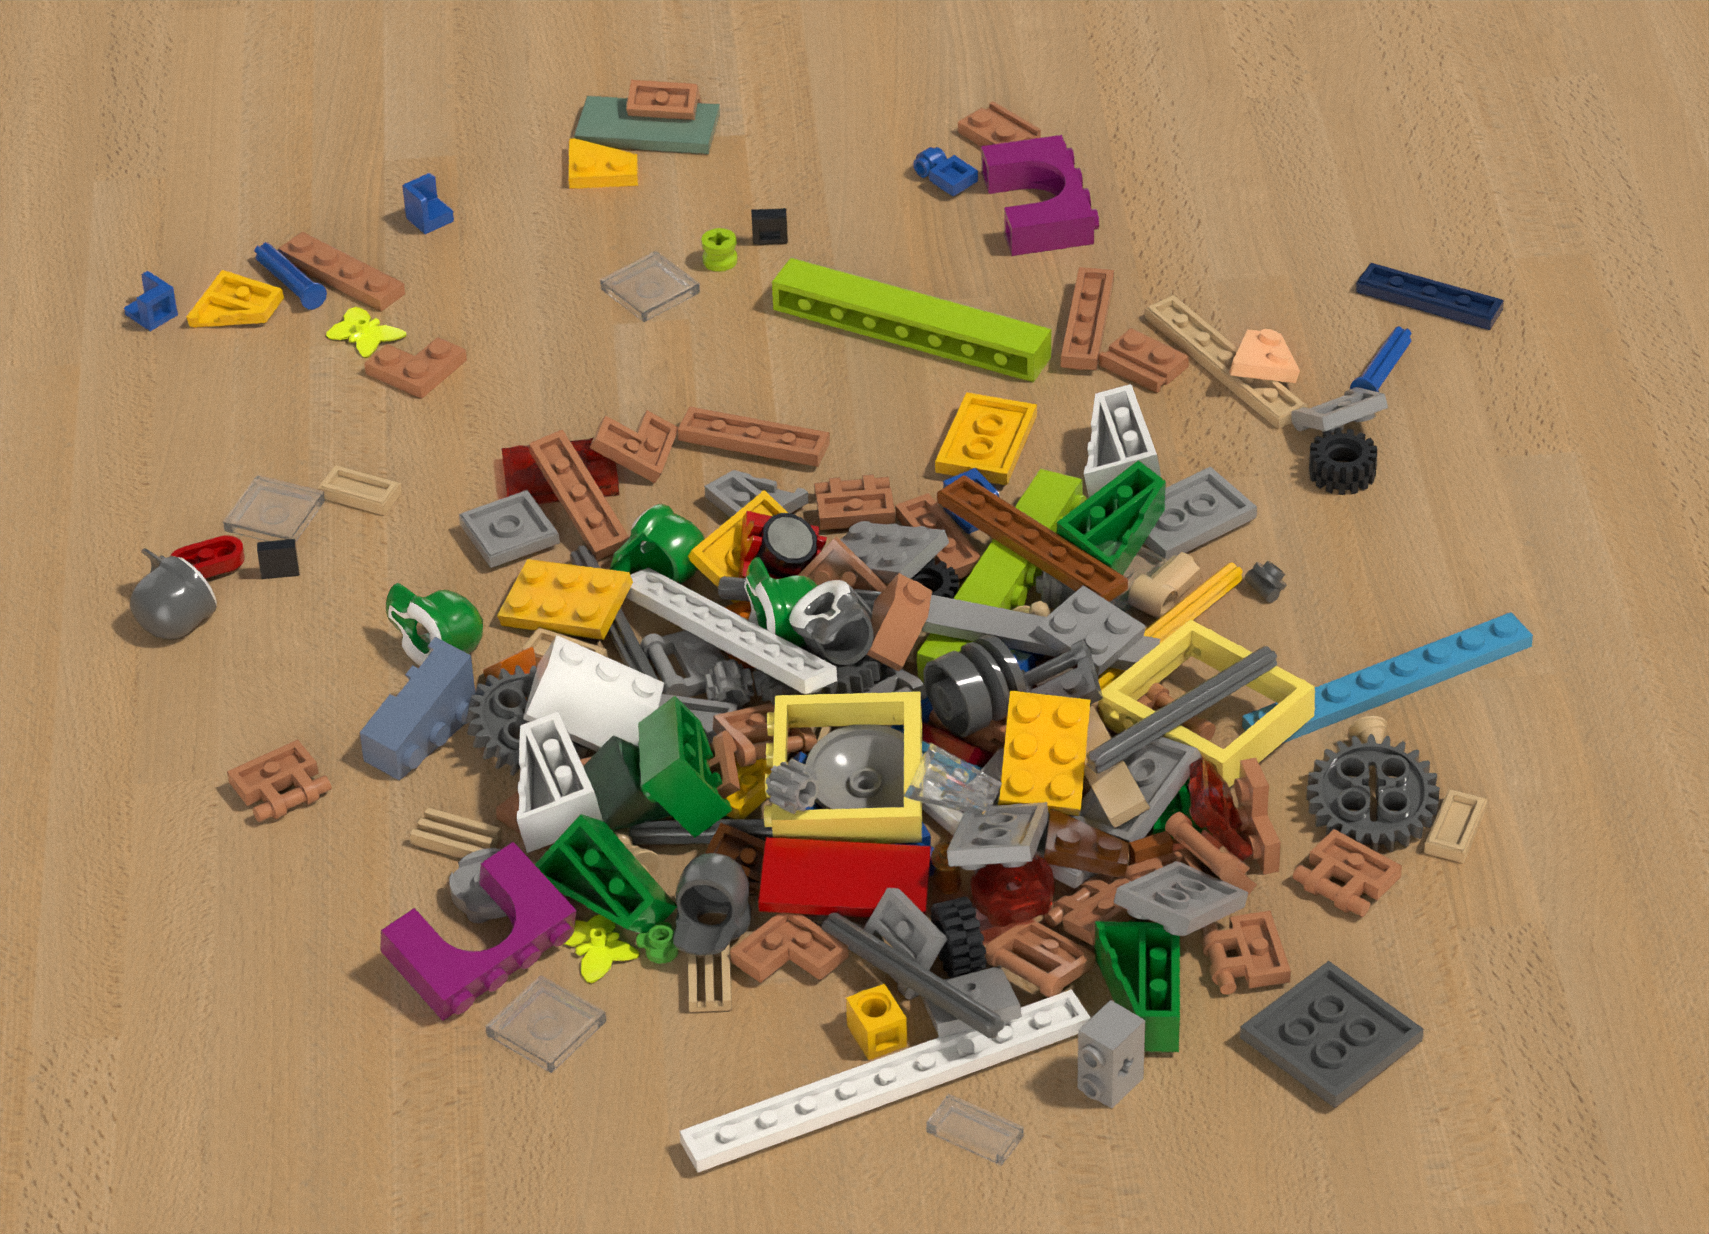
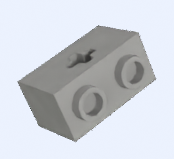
(1111, 1054)

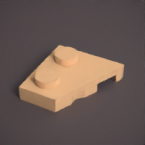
(1264, 357)

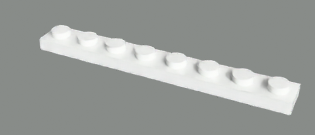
(731, 632)

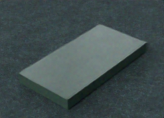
(608, 124)

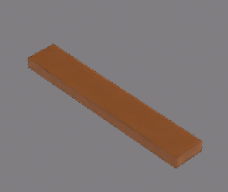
(1030, 539)

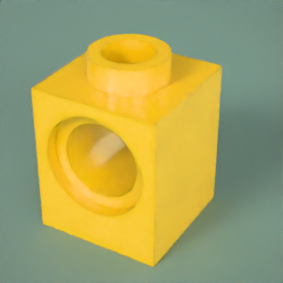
(876, 1022)

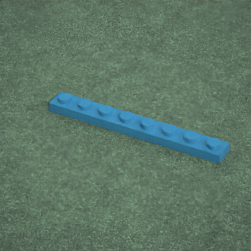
(1410, 672)

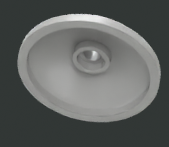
(859, 767)

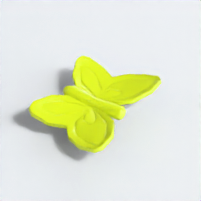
(363, 331)
(600, 945)

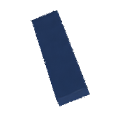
(1430, 296)

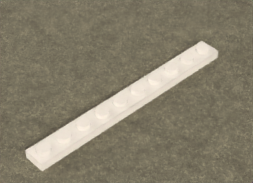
(878, 1083)

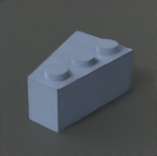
(423, 712)

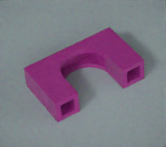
(1045, 166)
(454, 977)

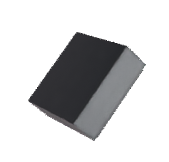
(769, 226)
(278, 559)

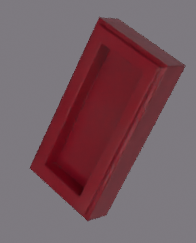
(954, 745)

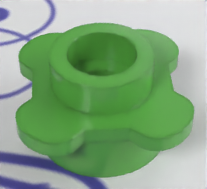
(658, 943)

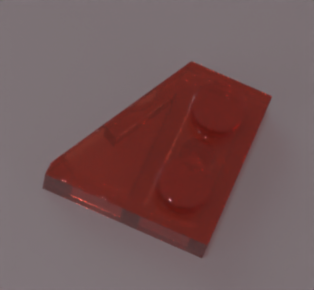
(1214, 808)

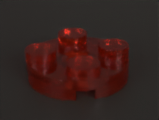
(1018, 905)

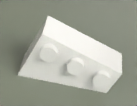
(1117, 438)
(551, 783)

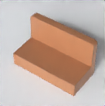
(663, 99)

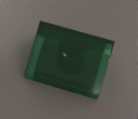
(616, 784)

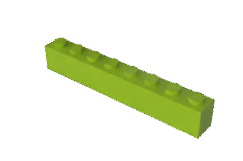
(912, 319)
(1002, 575)

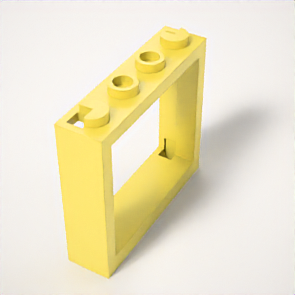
(1295, 698)
(835, 710)

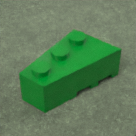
(1117, 517)
(677, 769)
(605, 876)
(1143, 976)

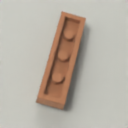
(342, 271)
(1087, 318)
(754, 436)
(579, 494)

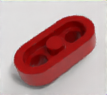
(213, 555)

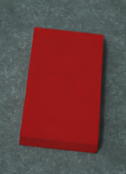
(840, 876)

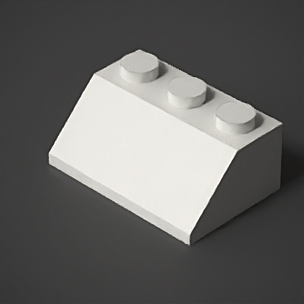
(591, 694)

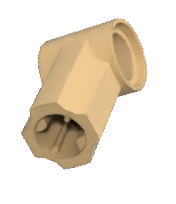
(1162, 590)

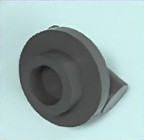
(1266, 580)

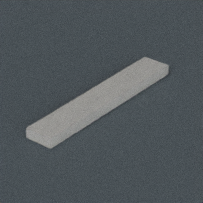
(1013, 628)

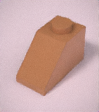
(898, 620)

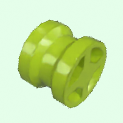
(719, 249)

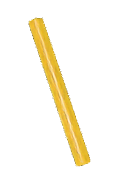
(1186, 609)

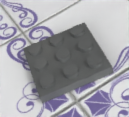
(1331, 1033)

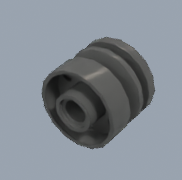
(973, 685)

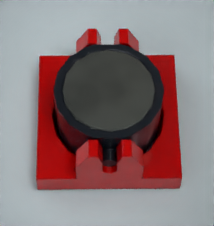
(781, 541)

